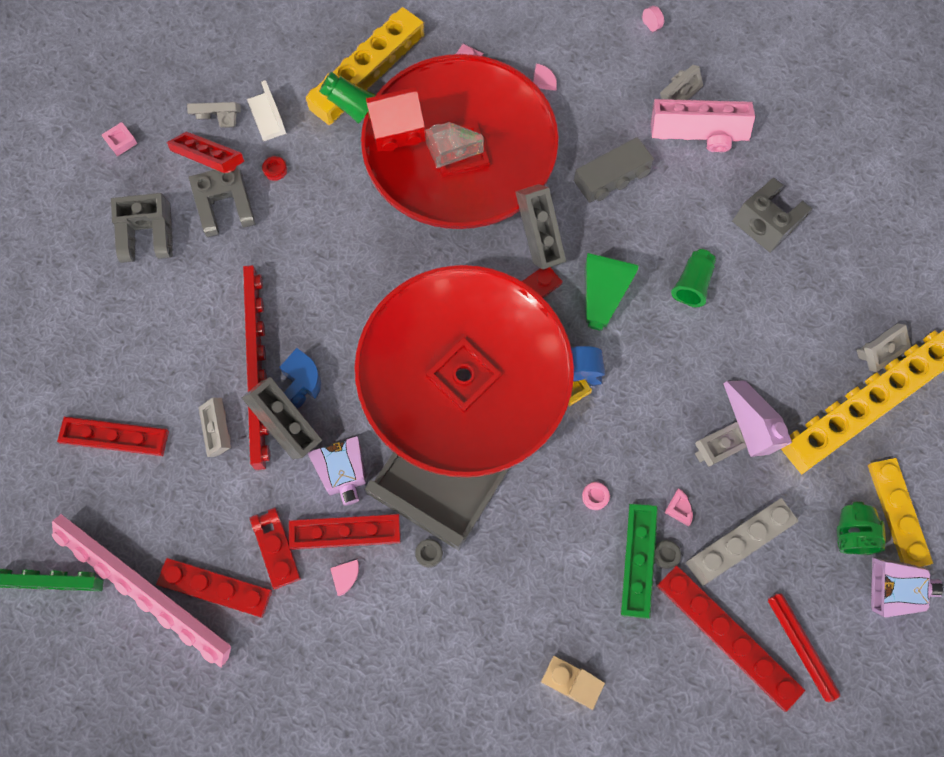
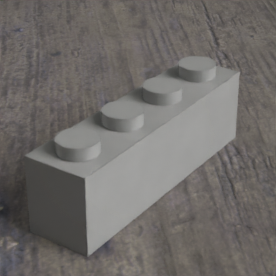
(741, 542)

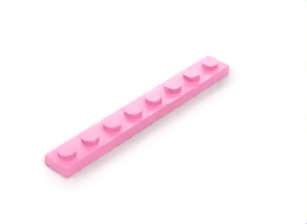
(146, 595)

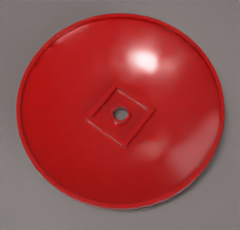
(486, 99)
(473, 323)

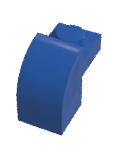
(588, 364)
(303, 374)

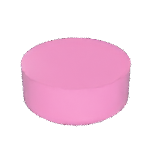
(653, 18)
(719, 143)
(595, 496)

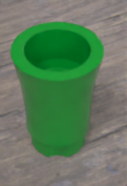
(346, 96)
(695, 279)

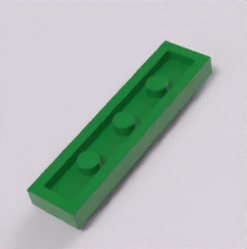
(639, 561)
(55, 581)

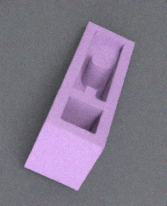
(758, 421)

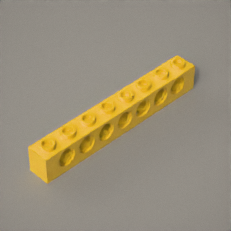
(805, 455)

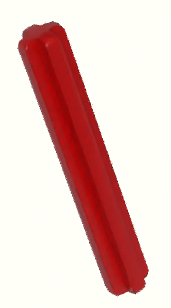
(804, 648)

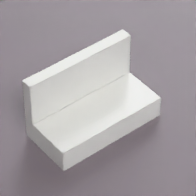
(266, 114)

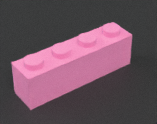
(701, 119)

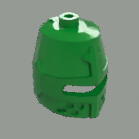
(872, 531)

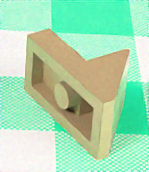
(573, 682)

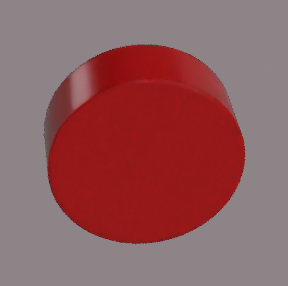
(274, 168)

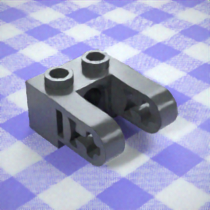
(215, 186)
(140, 213)
(765, 220)

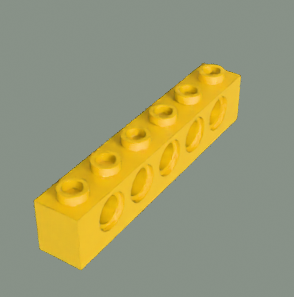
(371, 60)

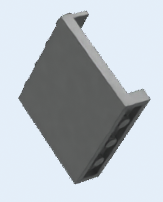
(433, 501)

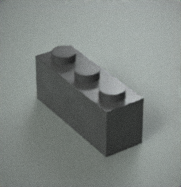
(613, 170)
(541, 226)
(281, 418)

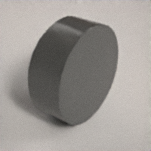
(428, 553)
(667, 554)

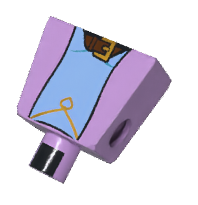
(340, 468)
(901, 588)

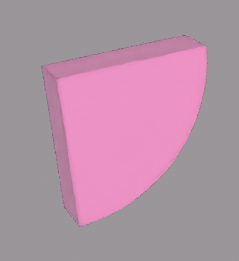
(544, 78)
(680, 508)
(345, 576)

